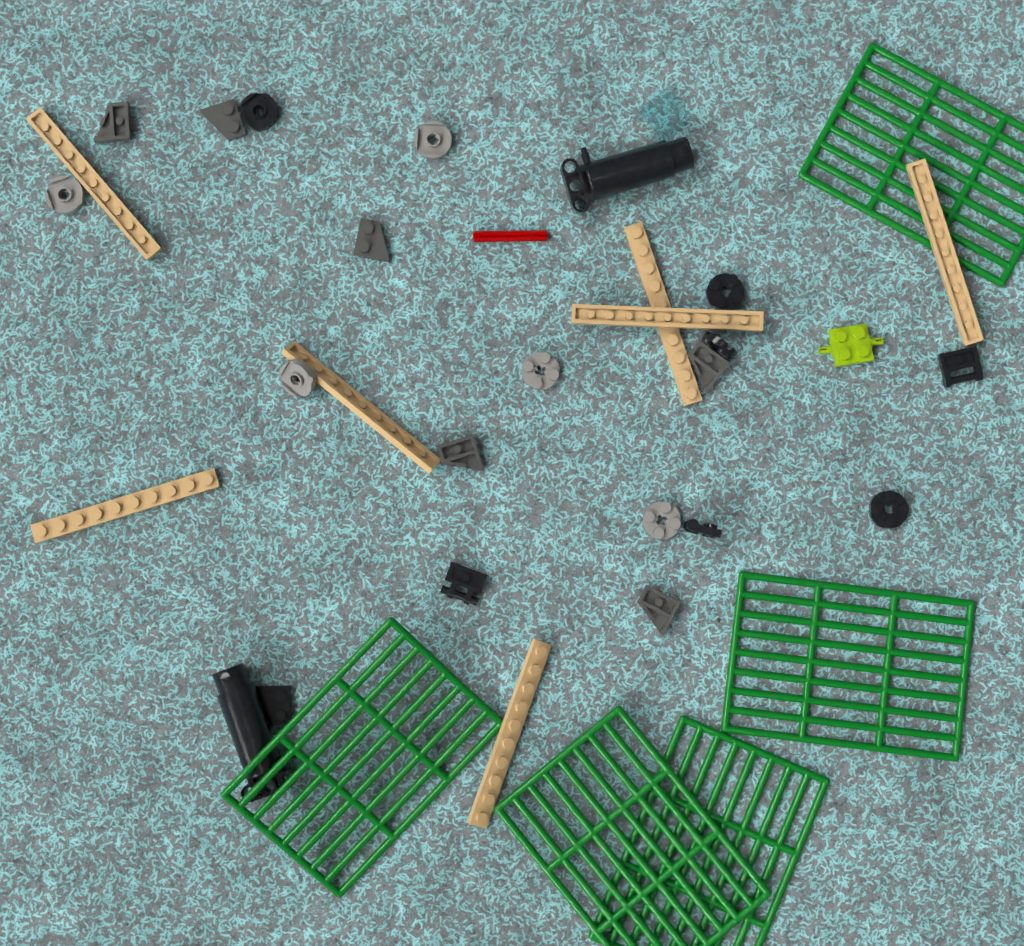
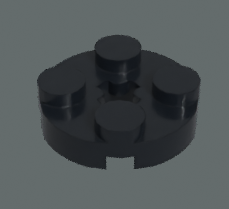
(260, 101)
(716, 286)
(716, 342)
(888, 520)

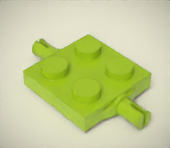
(850, 345)

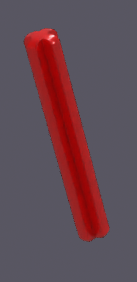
(510, 236)

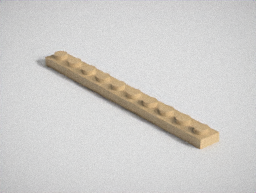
(94, 184)
(944, 252)
(657, 297)
(667, 317)
(365, 409)
(125, 505)
(509, 733)

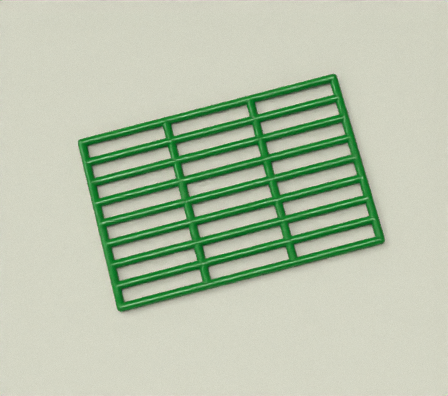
(903, 146)
(886, 670)
(338, 786)
(608, 820)
(724, 822)

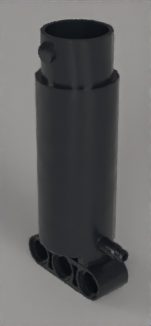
(625, 170)
(248, 726)

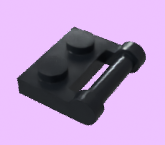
(960, 360)
(707, 530)

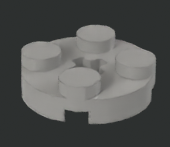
(441, 133)
(55, 191)
(545, 361)
(303, 372)
(666, 510)

